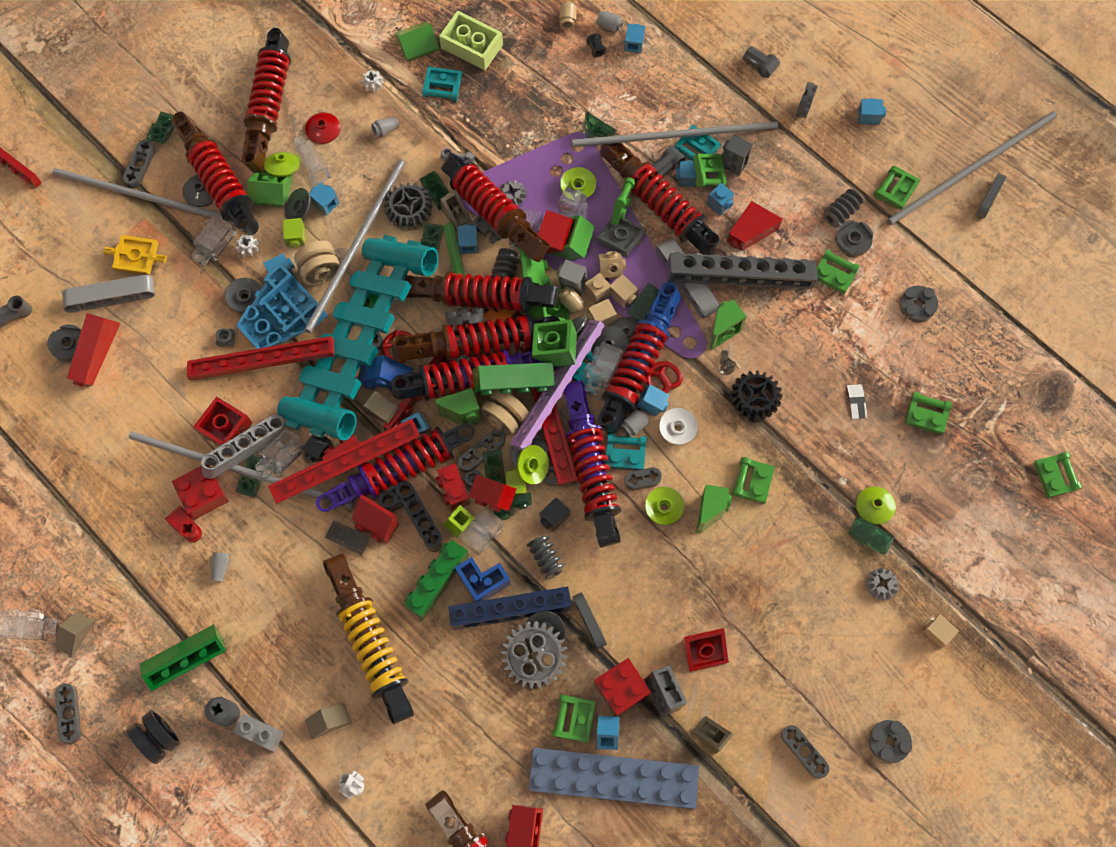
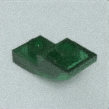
(161, 129)
(435, 187)
(432, 235)
(643, 302)
(248, 485)
(519, 502)
(870, 534)

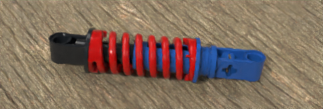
(638, 359)

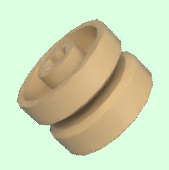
(316, 262)
(504, 412)

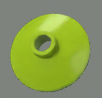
(281, 164)
(581, 177)
(538, 465)
(668, 497)
(872, 513)

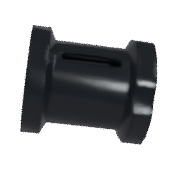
(596, 45)

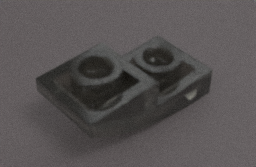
(347, 537)

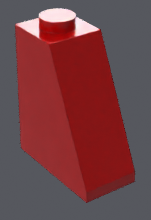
(753, 226)

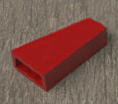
(92, 349)

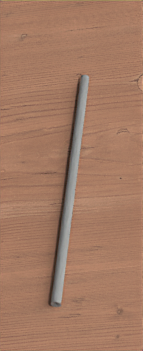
(674, 134)
(971, 168)
(135, 193)
(355, 245)
(238, 469)

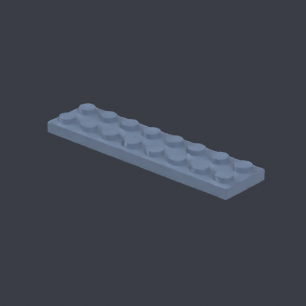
(614, 778)

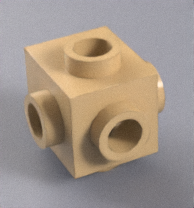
(611, 265)

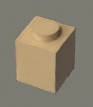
(597, 289)
(624, 291)
(602, 312)
(939, 630)

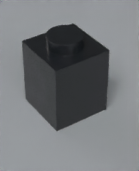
(315, 447)
(554, 514)

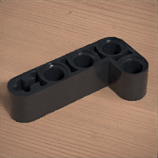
(416, 517)

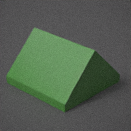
(417, 41)

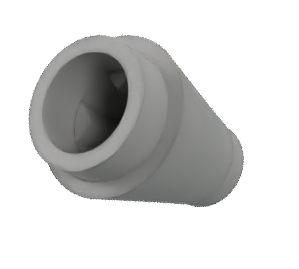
(384, 126)
(219, 565)

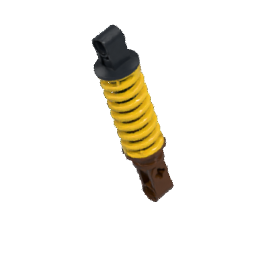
(357, 615)

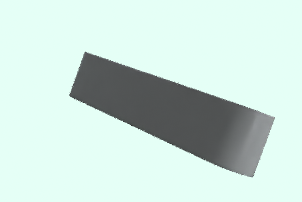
(108, 293)
(697, 294)
(238, 453)

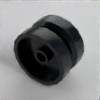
(153, 737)

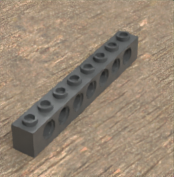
(733, 275)

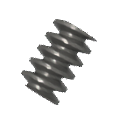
(843, 207)
(505, 263)
(546, 557)
(218, 704)

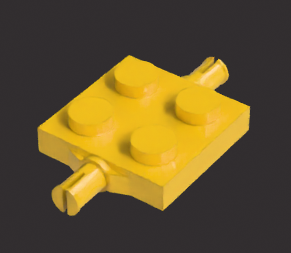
(135, 255)

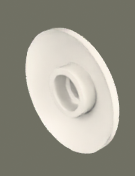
(682, 418)

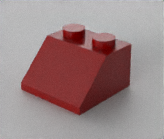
(374, 520)

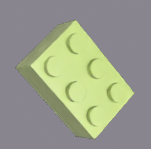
(471, 40)

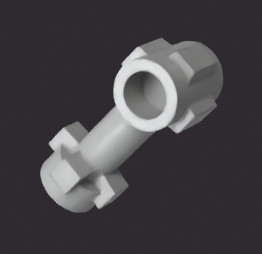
(469, 157)

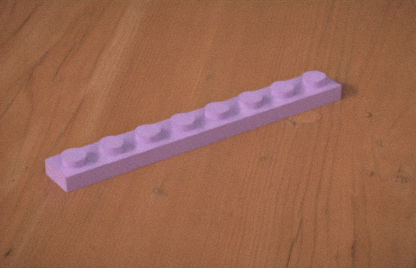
(561, 379)

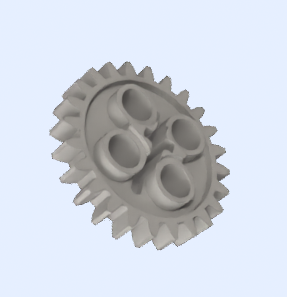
(550, 646)

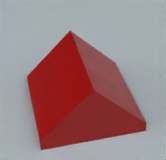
(555, 230)
(705, 649)

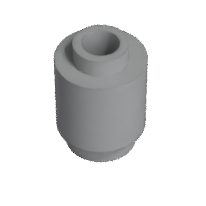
(609, 21)
(634, 423)

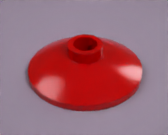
(325, 133)

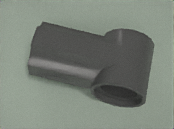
(765, 64)
(670, 159)
(11, 311)

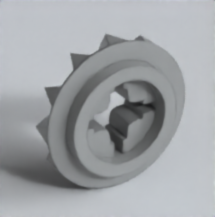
(520, 195)
(881, 592)

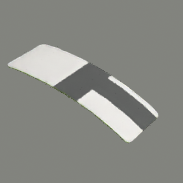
(857, 401)

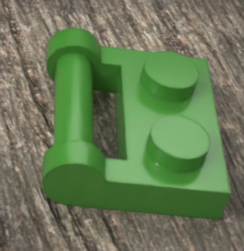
(709, 164)
(901, 191)
(622, 201)
(835, 277)
(926, 418)
(1052, 478)
(759, 482)
(580, 721)

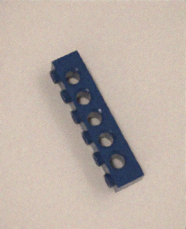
(509, 608)

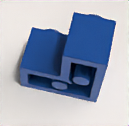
(381, 373)
(479, 584)

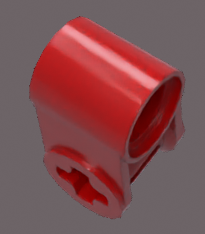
(183, 524)

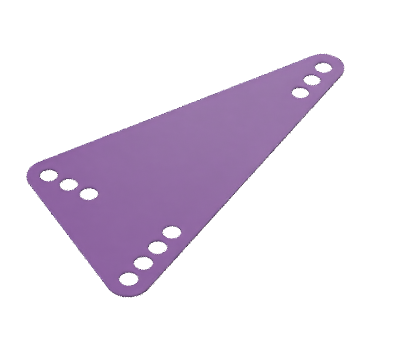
(543, 194)

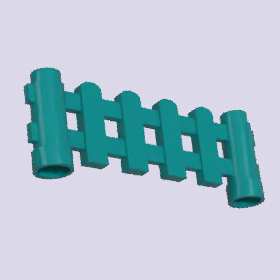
(329, 417)

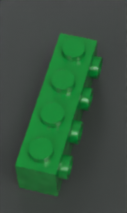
(513, 377)
(436, 580)
(182, 657)

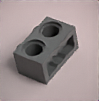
(736, 154)
(665, 691)

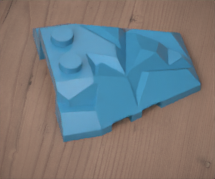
(278, 310)

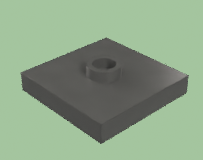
(621, 237)

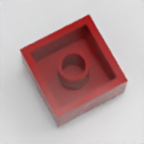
(221, 422)
(199, 493)
(622, 687)

